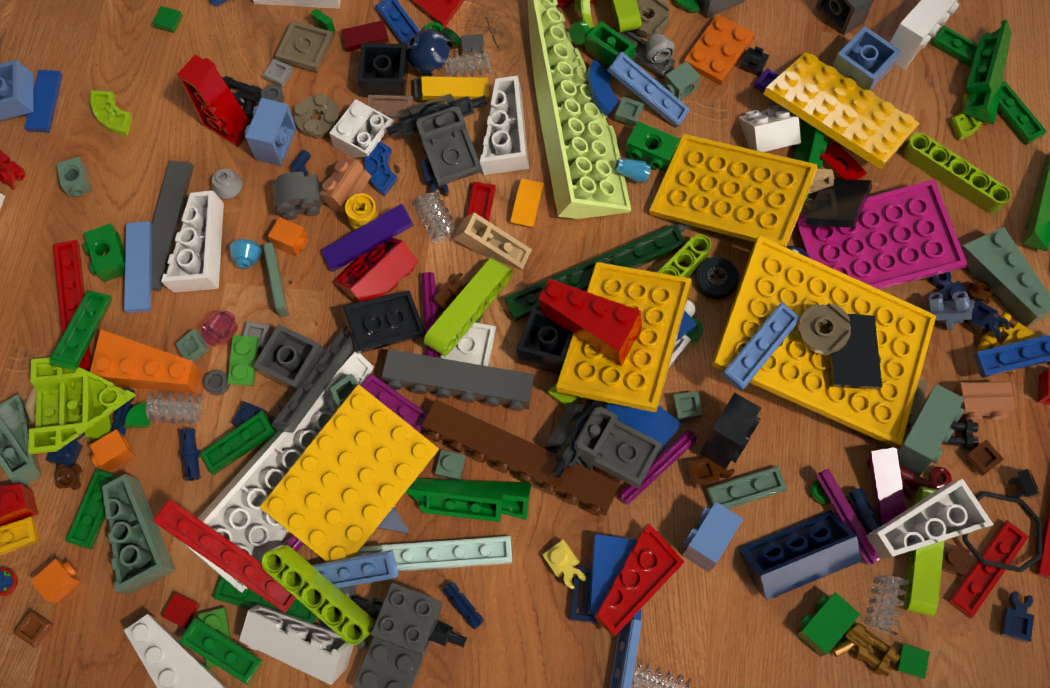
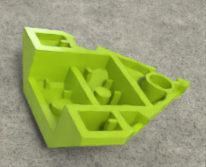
(68, 404)

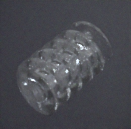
(466, 62)
(434, 217)
(174, 409)
(884, 603)
(647, 679)

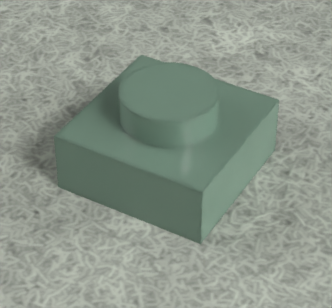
(629, 111)
(192, 346)
(687, 406)
(450, 465)

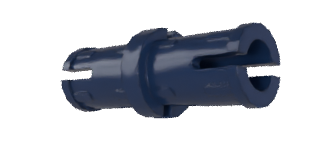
(189, 454)
(864, 511)

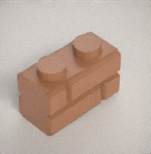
(345, 182)
(986, 399)

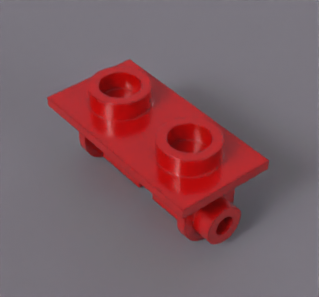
(10, 172)

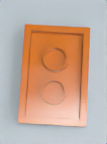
(719, 49)

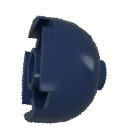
(427, 51)

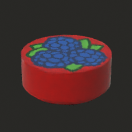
(8, 581)

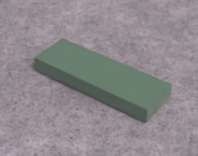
(276, 280)
(747, 488)

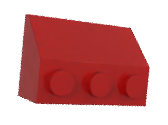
(376, 271)

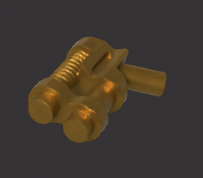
(860, 642)

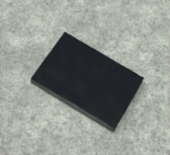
(839, 204)
(383, 321)
(858, 361)

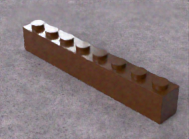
(519, 457)

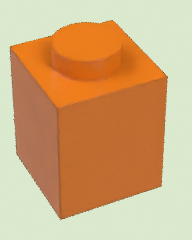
(288, 237)
(111, 451)
(56, 580)

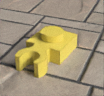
(562, 562)

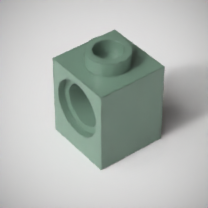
(682, 81)
(72, 169)

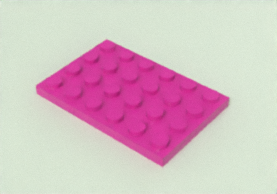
(894, 241)

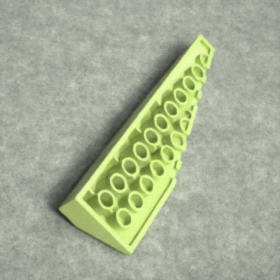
(575, 132)

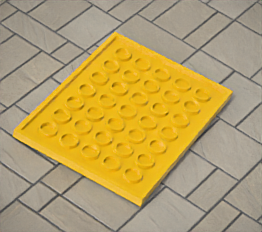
(803, 376)

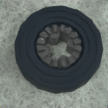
(724, 269)

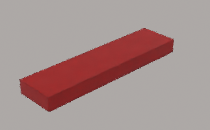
(982, 578)

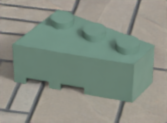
(930, 429)
(14, 439)

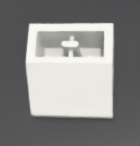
(770, 128)
(359, 130)

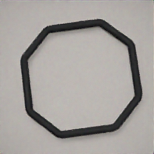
(1038, 535)

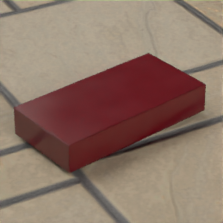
(366, 33)

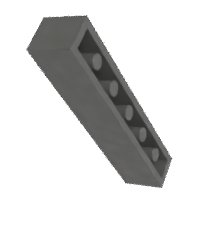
(458, 379)

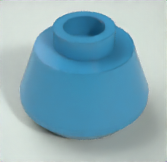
(245, 253)

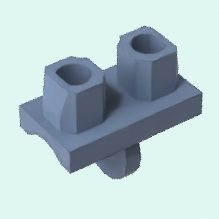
(950, 311)

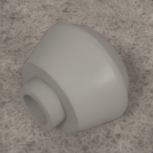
(659, 48)
(226, 183)

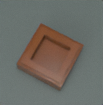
(33, 628)

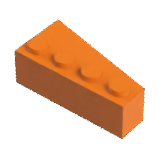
(142, 366)

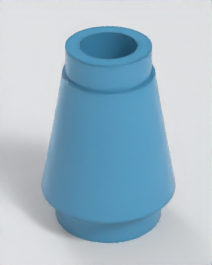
(633, 169)

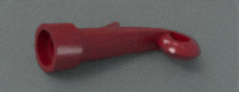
(914, 480)

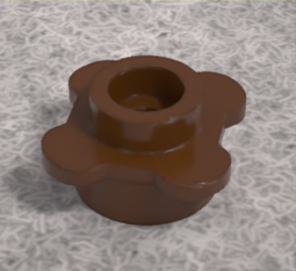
(980, 291)
(61, 476)

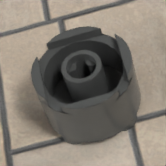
(296, 195)

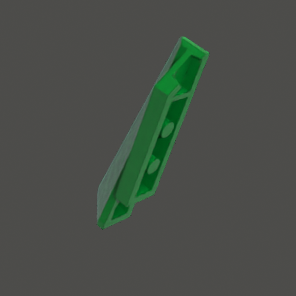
(988, 74)
(1039, 217)
(472, 498)

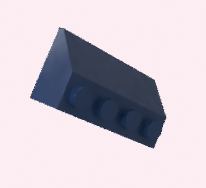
(800, 554)

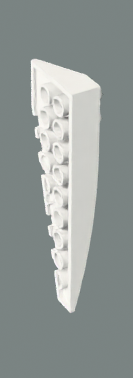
(236, 509)

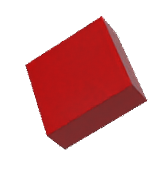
(180, 610)

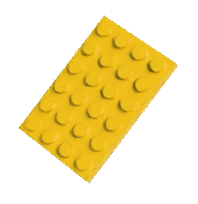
(842, 109)
(733, 190)
(644, 371)
(349, 477)

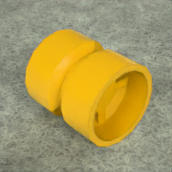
(360, 210)

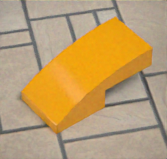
(527, 203)

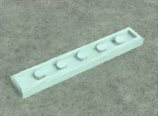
(447, 553)

